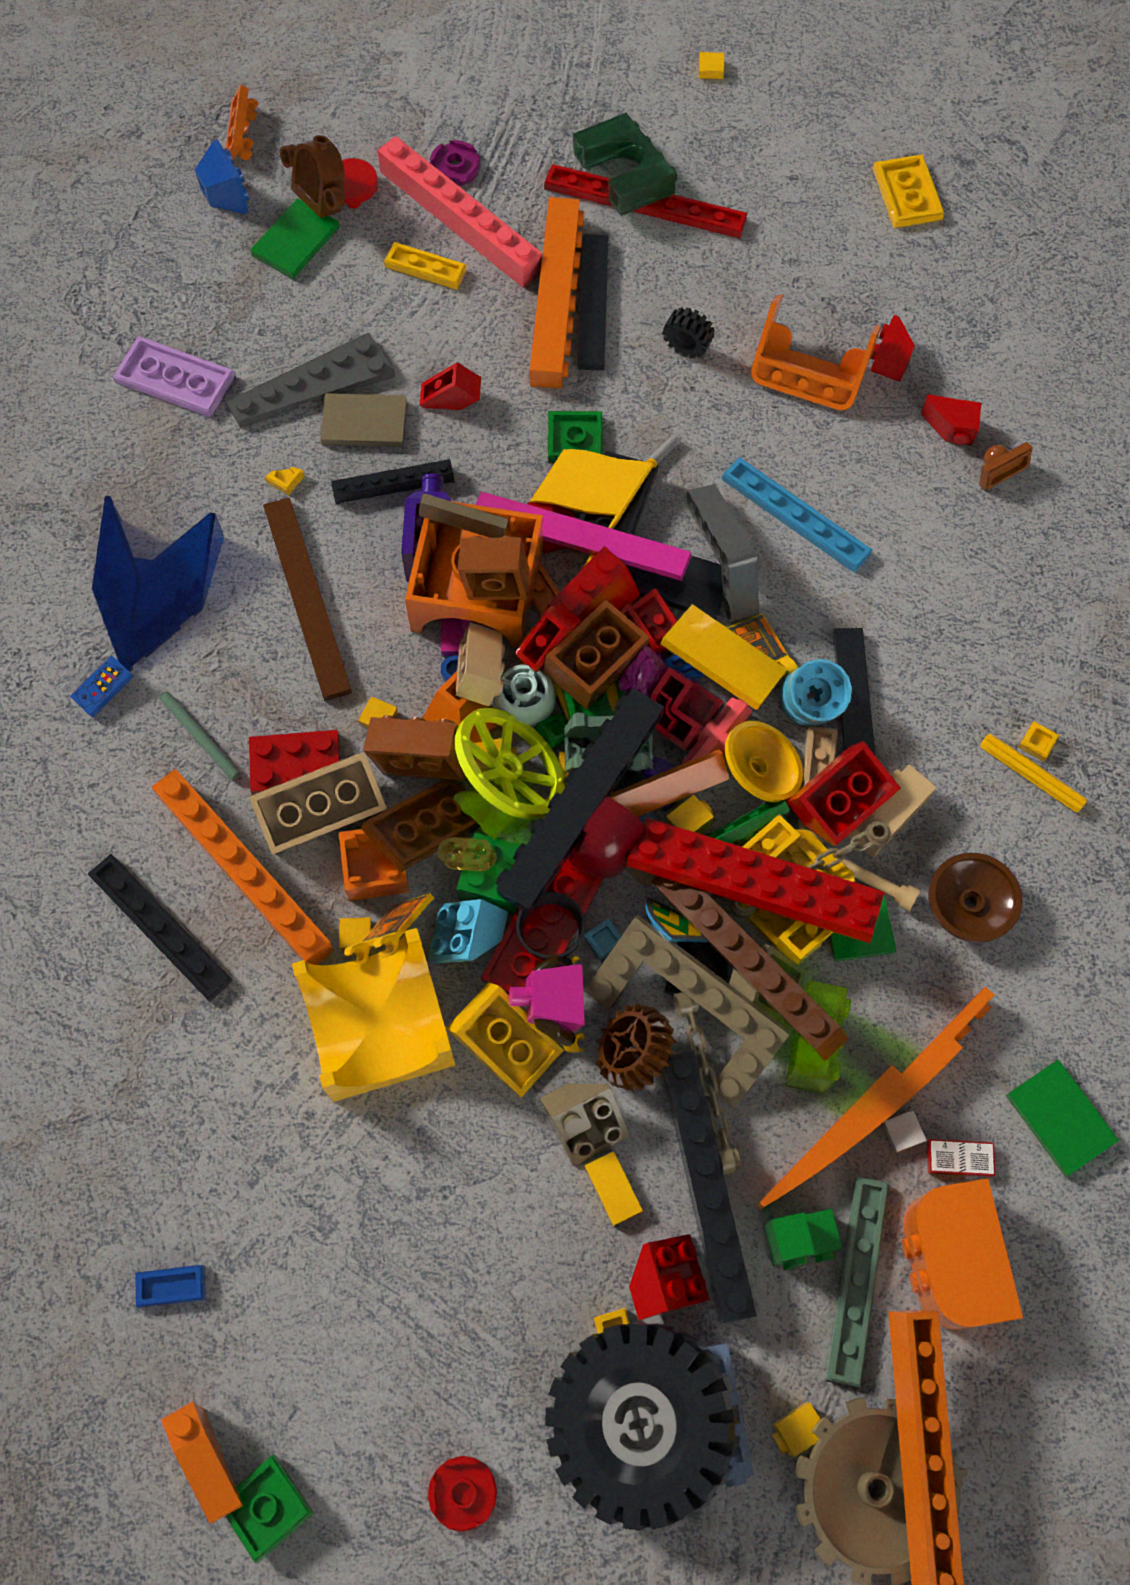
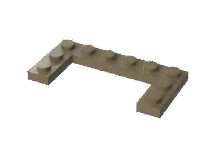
(647, 945)

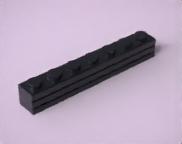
(389, 481)

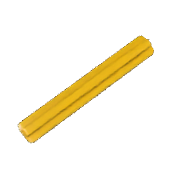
(1033, 772)

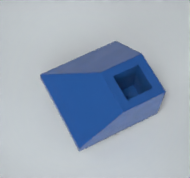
(221, 180)

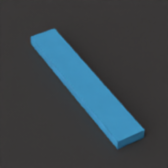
(797, 514)

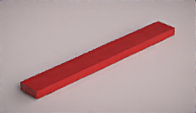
(672, 208)

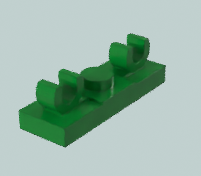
(746, 826)

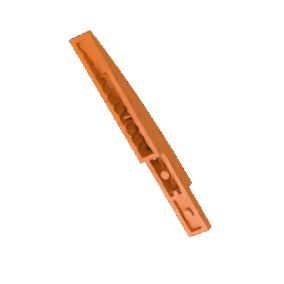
(882, 1100)

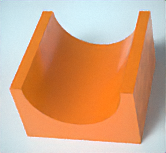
(437, 588)

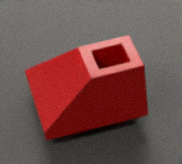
(667, 1277)

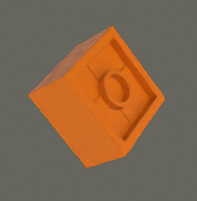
(367, 870)

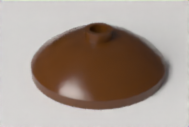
(987, 885)

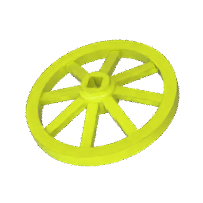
(505, 766)

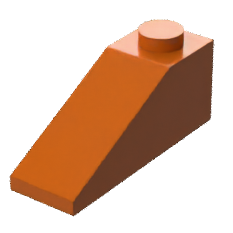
(202, 1461)

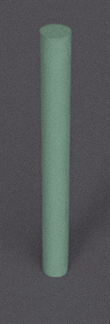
(200, 736)

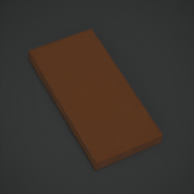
(419, 824)

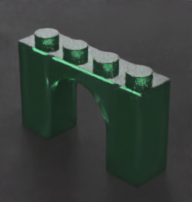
(623, 139)

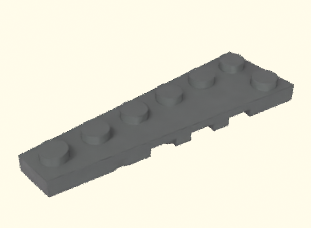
(333, 372)

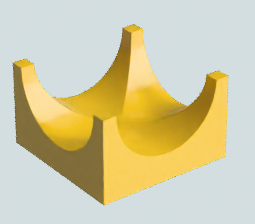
(375, 1020)

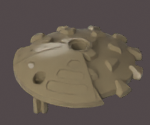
(850, 1524)

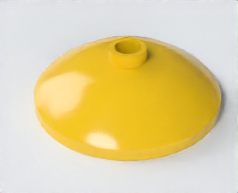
(763, 761)

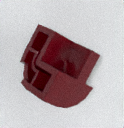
(686, 708)
(607, 840)

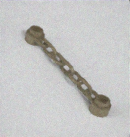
(870, 838)
(728, 1157)

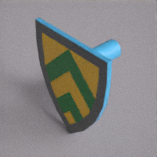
(671, 923)

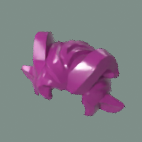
(643, 672)

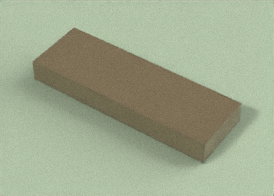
(462, 516)

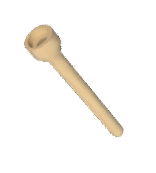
(903, 895)

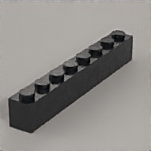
(597, 776)
(708, 1189)

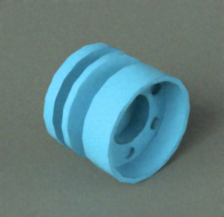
(831, 690)

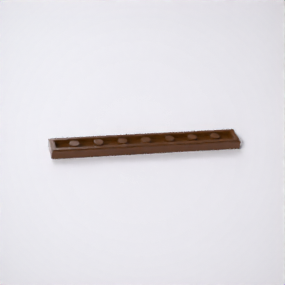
(307, 599)

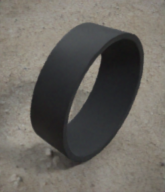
(556, 899)

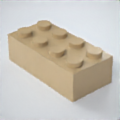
(317, 802)

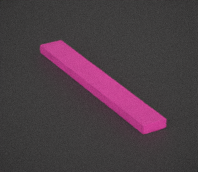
(592, 537)

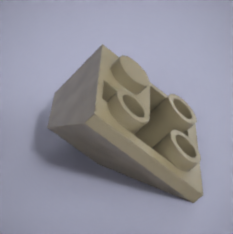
(585, 1119)

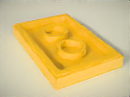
(908, 191)

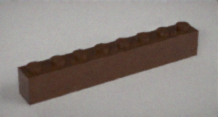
(755, 966)

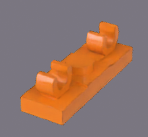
(241, 109)

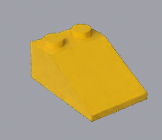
(504, 1039)

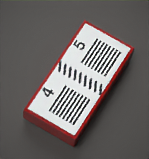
(961, 1158)

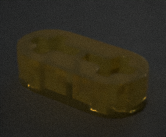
(465, 858)

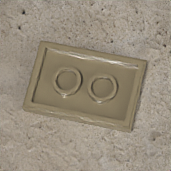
(364, 420)

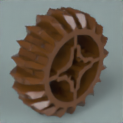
(629, 1066)

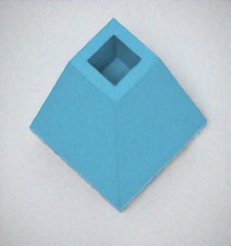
(466, 931)

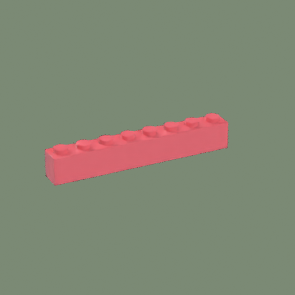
(460, 212)

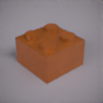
(494, 568)

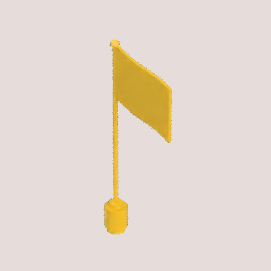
(592, 485)

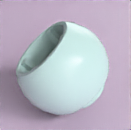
(523, 704)

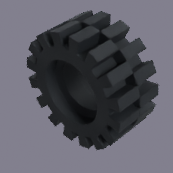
(688, 332)

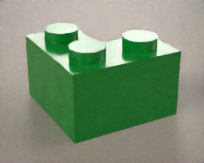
(802, 1237)

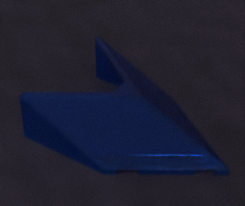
(148, 598)

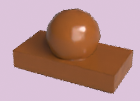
(1003, 464)

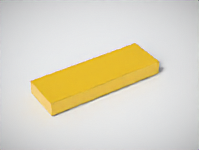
(425, 265)

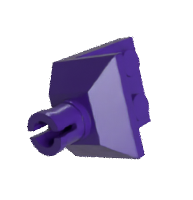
(412, 524)

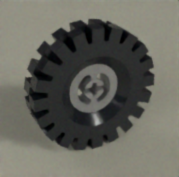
(594, 1433)

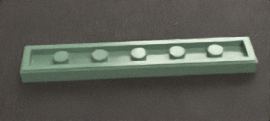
(857, 1282)

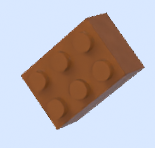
(595, 654)
(414, 747)

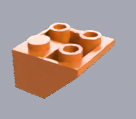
(455, 708)

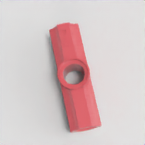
(716, 731)

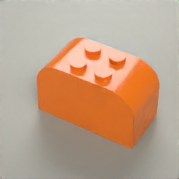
(960, 1256)

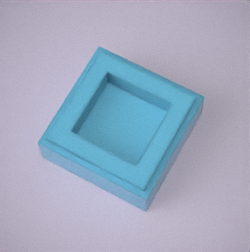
(602, 939)

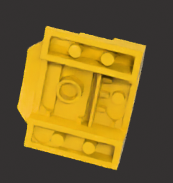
(781, 840)

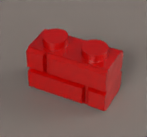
(547, 633)

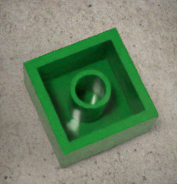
(481, 884)

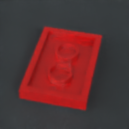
(289, 756)

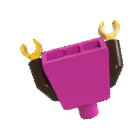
(554, 1000)

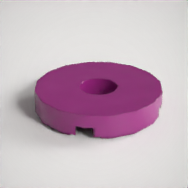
(460, 151)

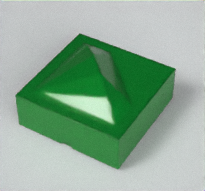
(553, 730)

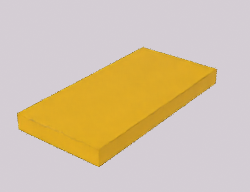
(724, 656)

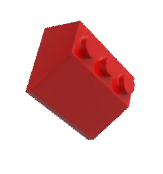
(599, 580)
(844, 794)

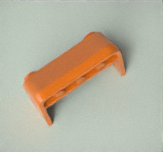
(806, 375)

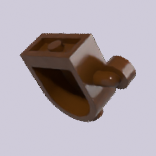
(316, 174)

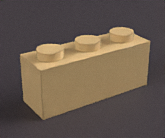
(480, 664)
(900, 807)

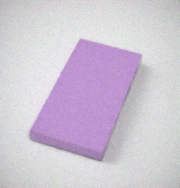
(174, 376)

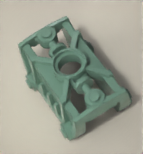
(587, 727)

